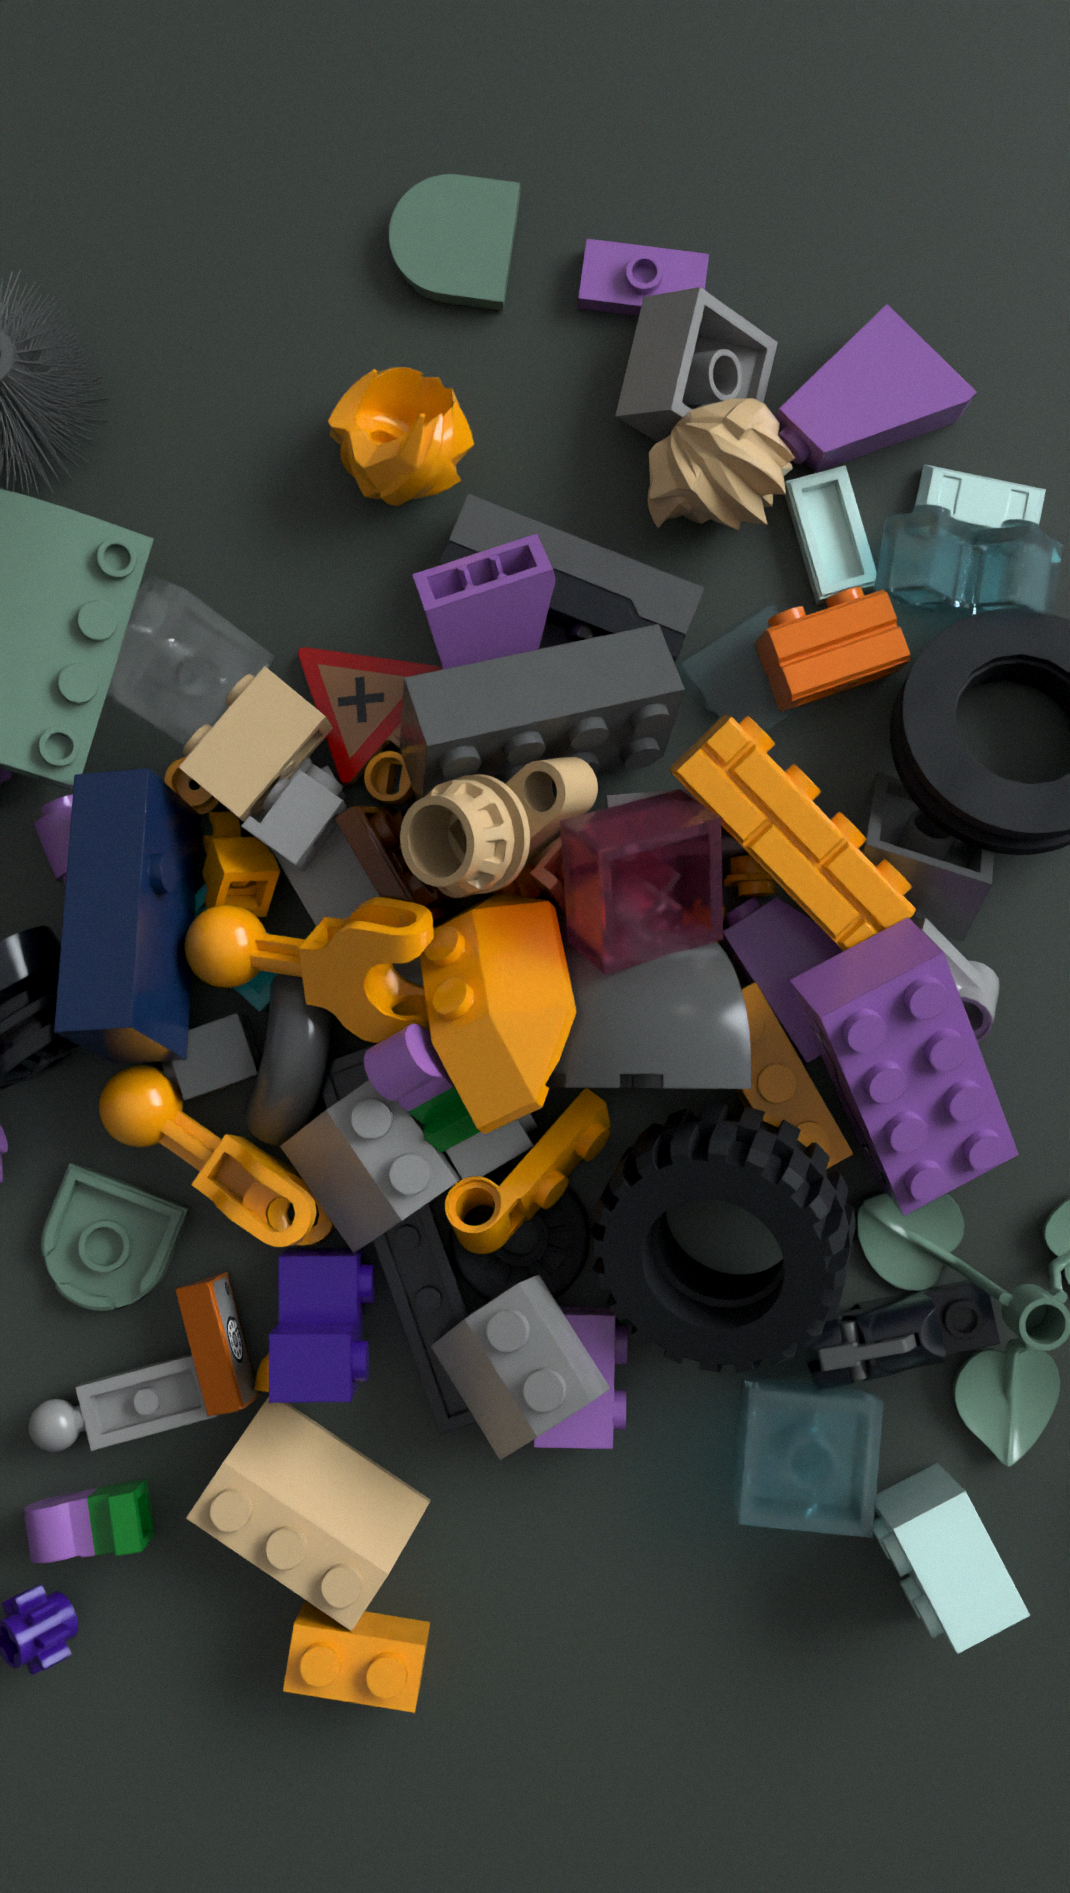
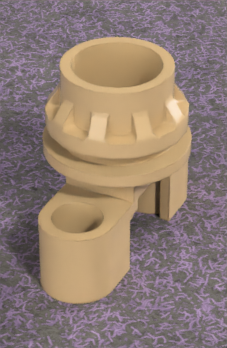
(482, 832)

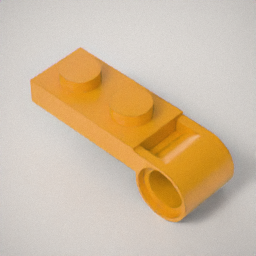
(535, 1181)

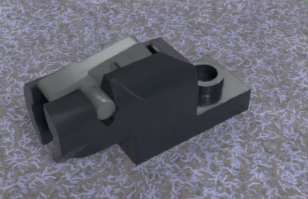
(902, 1334)

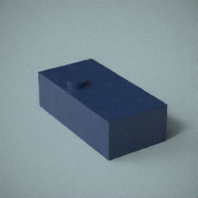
(128, 918)

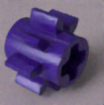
(37, 1629)

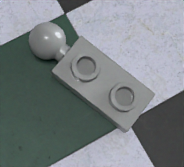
(123, 1407)

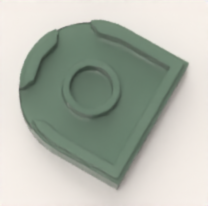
(456, 238)
(109, 1239)

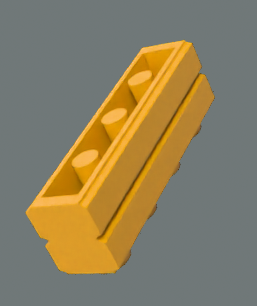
(790, 835)

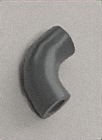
(290, 1064)

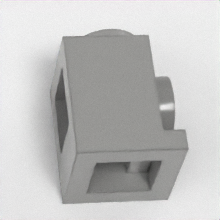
(299, 816)

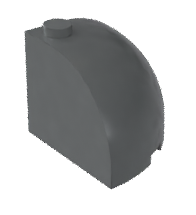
(657, 1024)

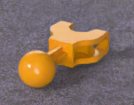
(341, 962)
(241, 1179)

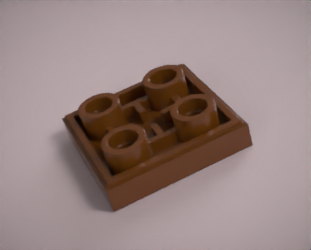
(376, 843)

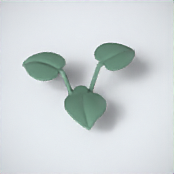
(996, 1393)

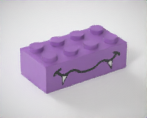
(906, 1064)

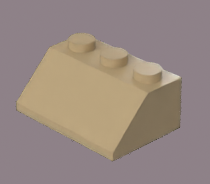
(310, 1511)

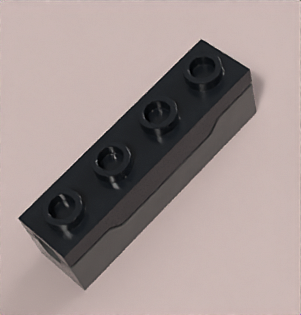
(594, 587)

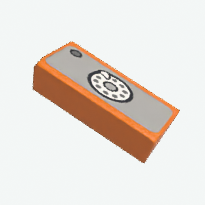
(217, 1344)

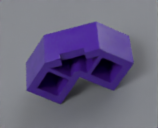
(319, 1333)

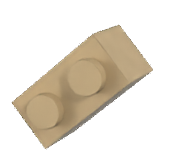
(254, 743)

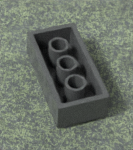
(583, 699)

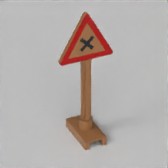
(365, 710)

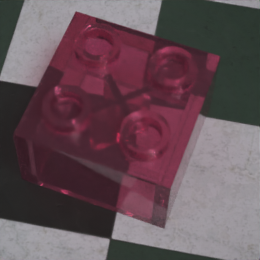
(642, 880)

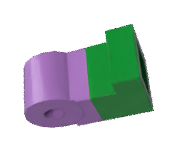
(411, 1072)
(90, 1523)

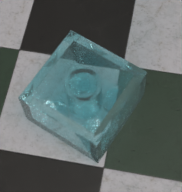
(806, 1457)

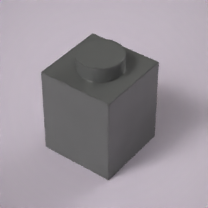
(217, 1058)

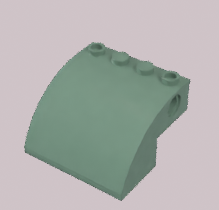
(62, 626)

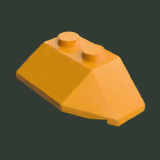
(499, 1004)

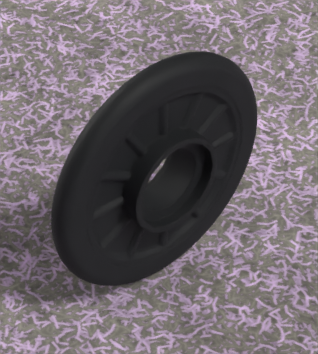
(556, 1258)

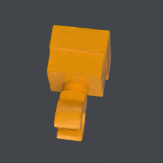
(237, 867)

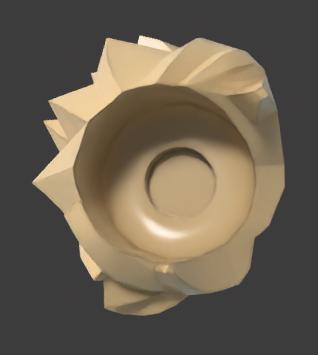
(719, 465)

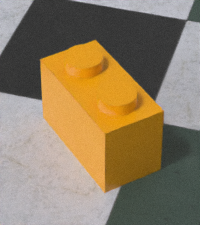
(371, 1665)

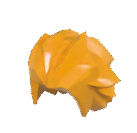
(400, 435)

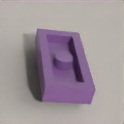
(621, 274)

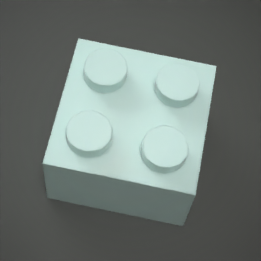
(951, 1562)

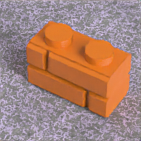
(831, 648)

